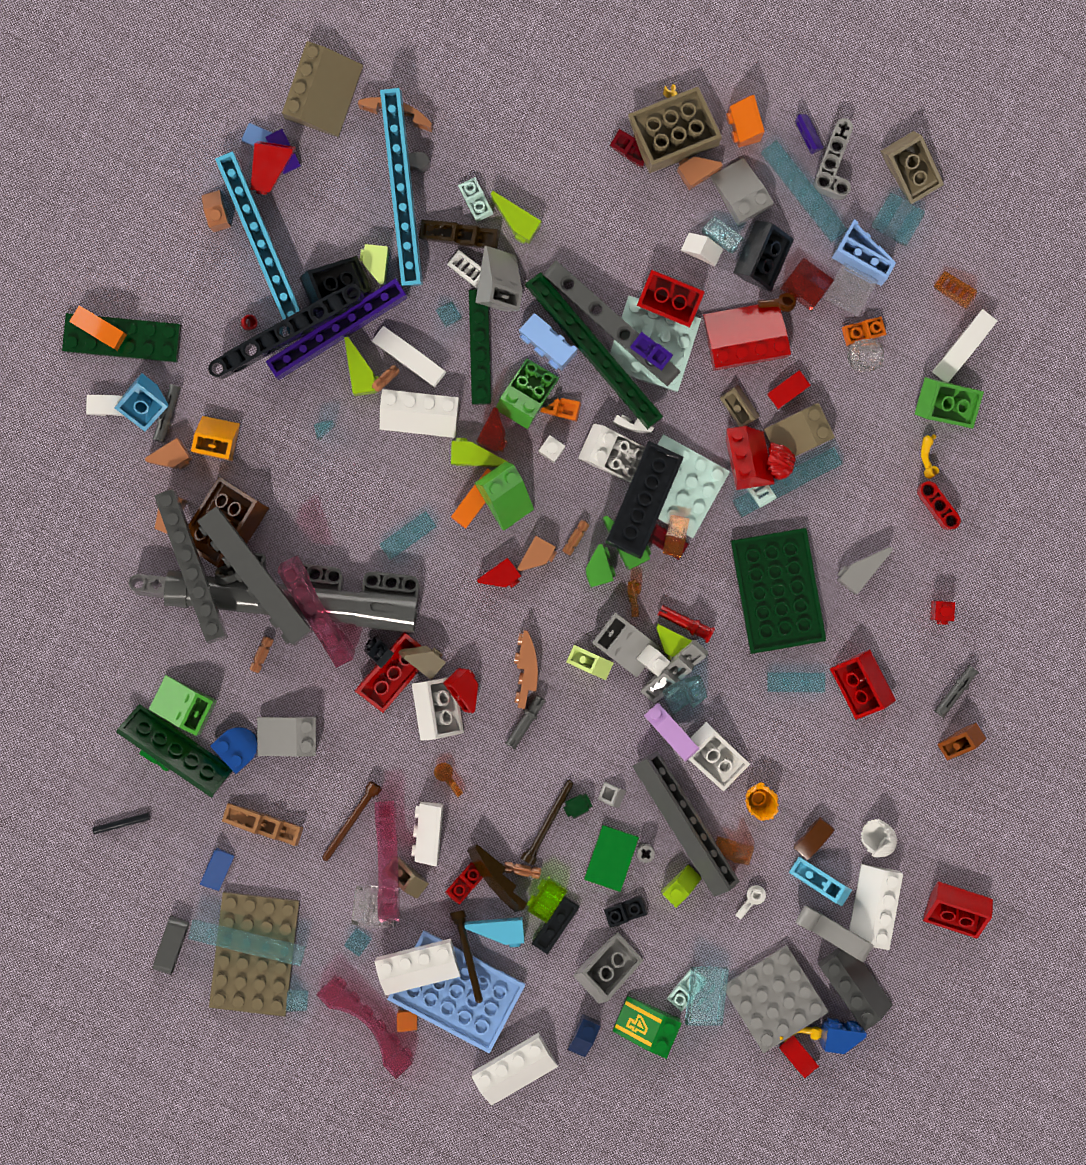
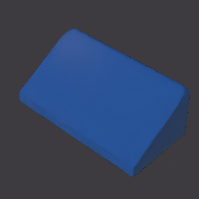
(217, 869)

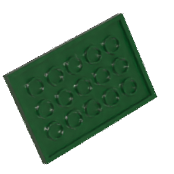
(778, 590)

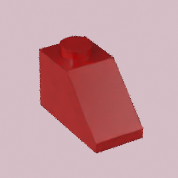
(501, 575)
(463, 689)

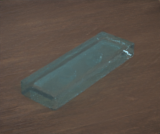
(408, 535)
(795, 682)

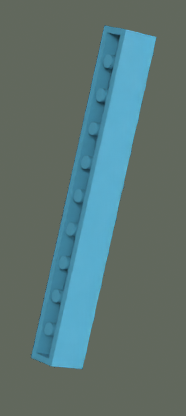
(401, 187)
(258, 235)

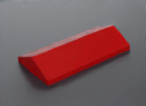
(386, 683)

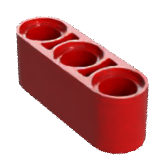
(947, 509)

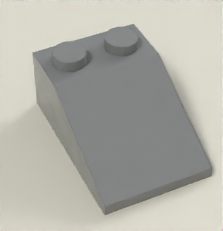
(742, 191)
(286, 736)
(608, 968)

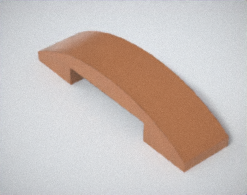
(419, 120)

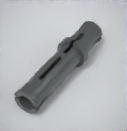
(165, 418)
(956, 691)
(526, 720)

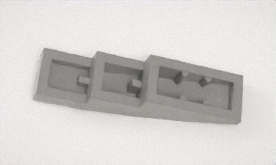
(678, 668)

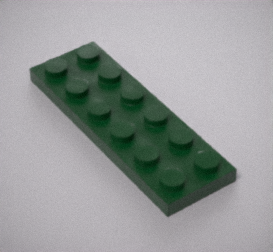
(143, 341)
(175, 750)

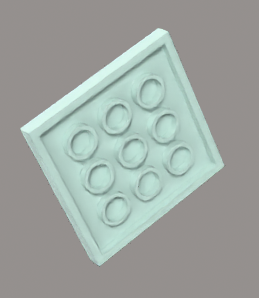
(669, 334)
(693, 486)

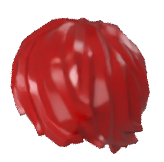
(780, 461)

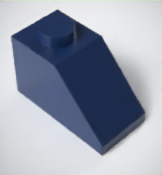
(584, 1035)

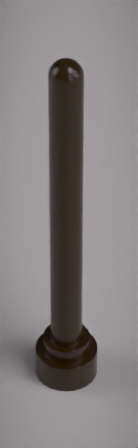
(530, 855)
(459, 919)

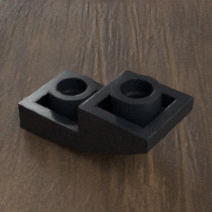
(378, 651)
(625, 911)

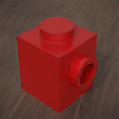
(942, 612)

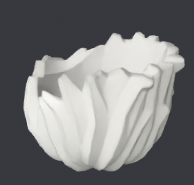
(879, 838)

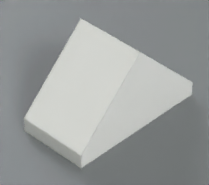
(702, 248)

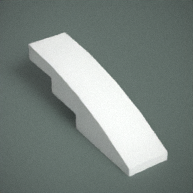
(964, 346)
(409, 356)

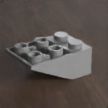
(499, 281)
(623, 643)

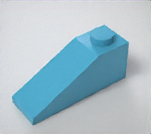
(820, 881)
(505, 931)

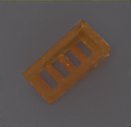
(952, 295)

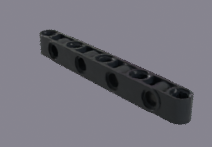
(273, 339)

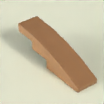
(262, 824)

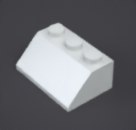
(436, 710)
(428, 833)

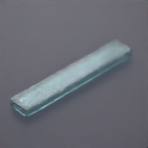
(803, 191)
(801, 474)
(246, 942)

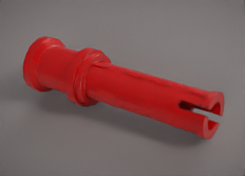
(695, 627)

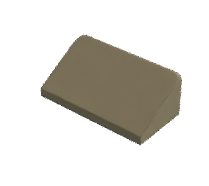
(739, 406)

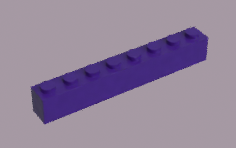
(336, 329)

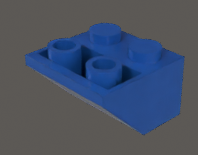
(839, 1036)

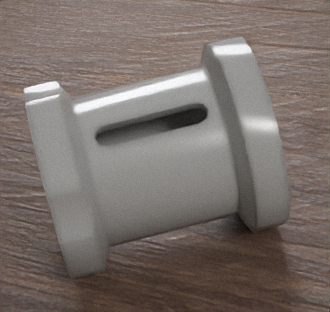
(645, 859)

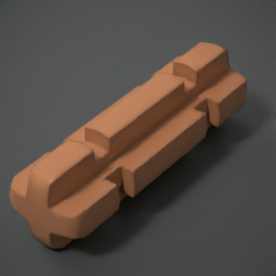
(385, 378)
(575, 537)
(261, 654)
(522, 870)

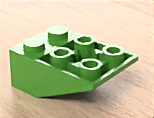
(527, 393)
(182, 705)

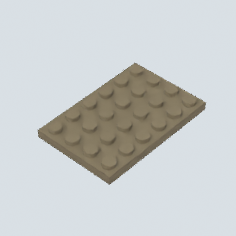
(247, 980)

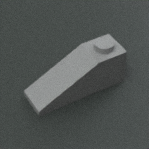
(858, 573)

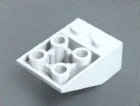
(611, 452)

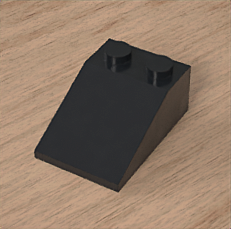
(333, 277)

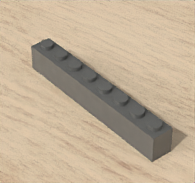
(191, 566)
(255, 576)
(686, 824)

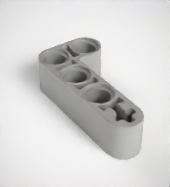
(834, 157)
(834, 933)

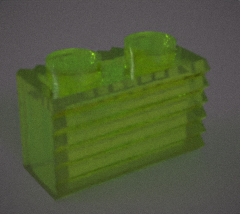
(546, 899)

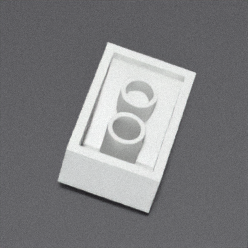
(717, 757)

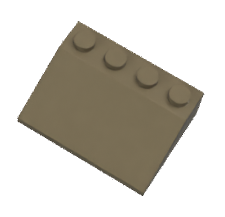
(322, 89)
(674, 129)

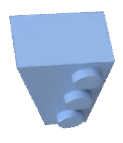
(864, 254)
(547, 342)

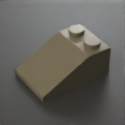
(912, 166)
(802, 430)

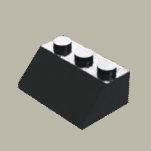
(763, 255)

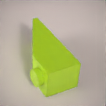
(519, 221)
(360, 373)
(469, 454)

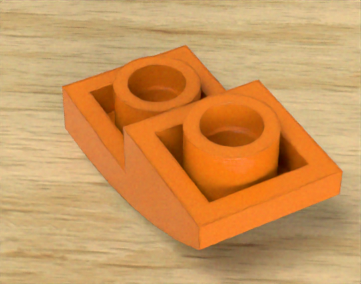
(866, 329)

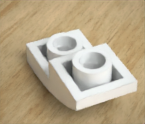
(102, 405)
(625, 423)

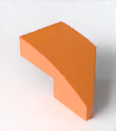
(563, 408)

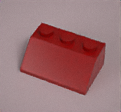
(670, 298)
(748, 457)
(863, 684)
(958, 910)

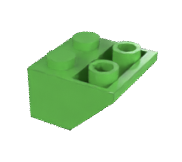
(598, 569)

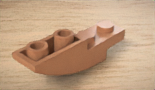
(528, 662)

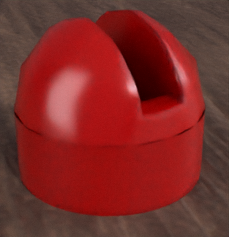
(251, 324)

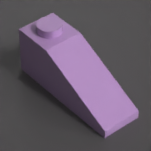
(671, 732)

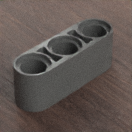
(171, 945)

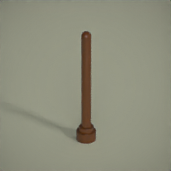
(372, 790)

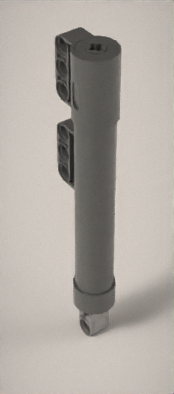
(371, 608)

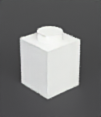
(551, 449)
(653, 660)

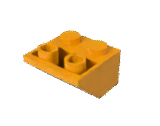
(215, 438)

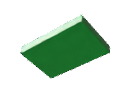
(611, 858)

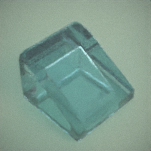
(448, 314)
(323, 428)
(357, 942)
(296, 1000)

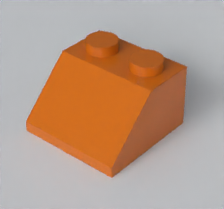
(745, 122)

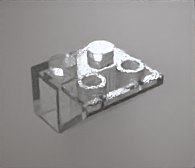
(366, 908)

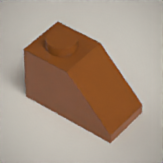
(962, 741)

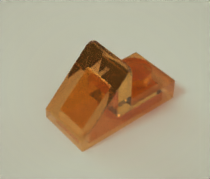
(735, 850)

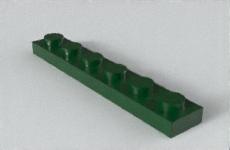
(479, 351)

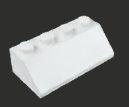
(419, 413)
(876, 905)
(417, 967)
(514, 1069)

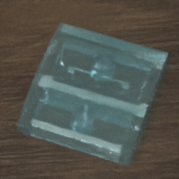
(898, 219)
(685, 692)

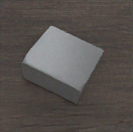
(611, 795)

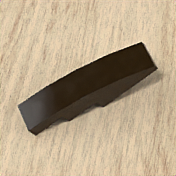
(458, 234)
(492, 873)

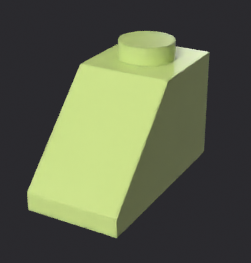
(376, 261)
(589, 662)

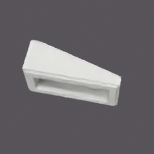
(473, 279)

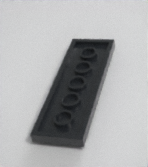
(644, 499)

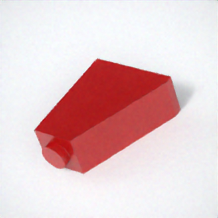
(269, 165)

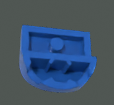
(236, 747)

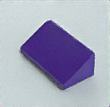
(808, 133)

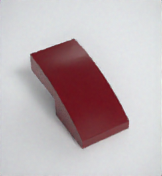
(627, 147)

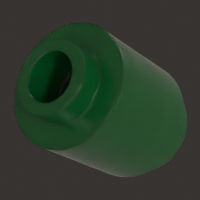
(577, 806)

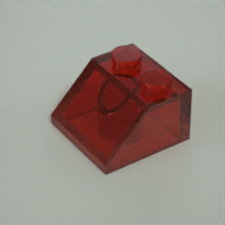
(807, 284)
(493, 434)

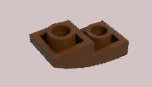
(815, 837)

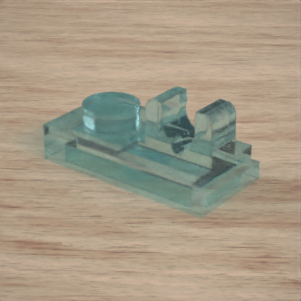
(722, 234)

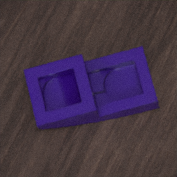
(280, 138)
(651, 351)

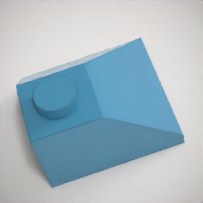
(142, 402)

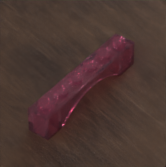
(331, 637)
(387, 861)
(339, 997)

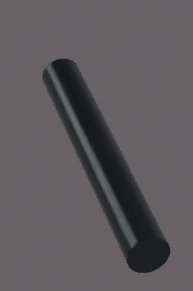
(121, 823)

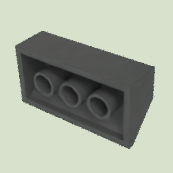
(856, 987)

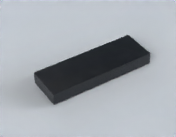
(556, 925)

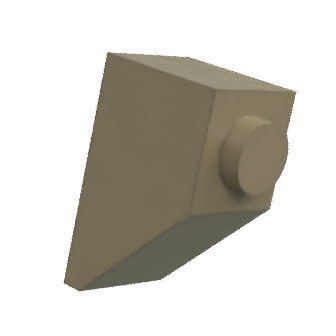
(424, 659)
(410, 880)

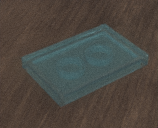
(706, 996)

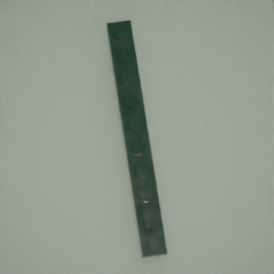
(594, 350)

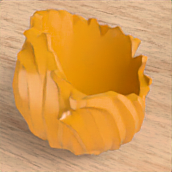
(762, 802)

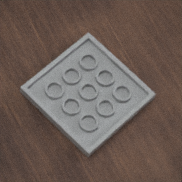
(775, 999)

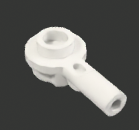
(756, 896)

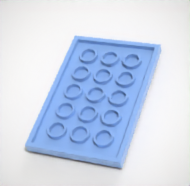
(453, 1004)

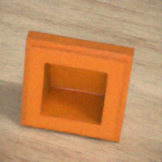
(406, 1021)

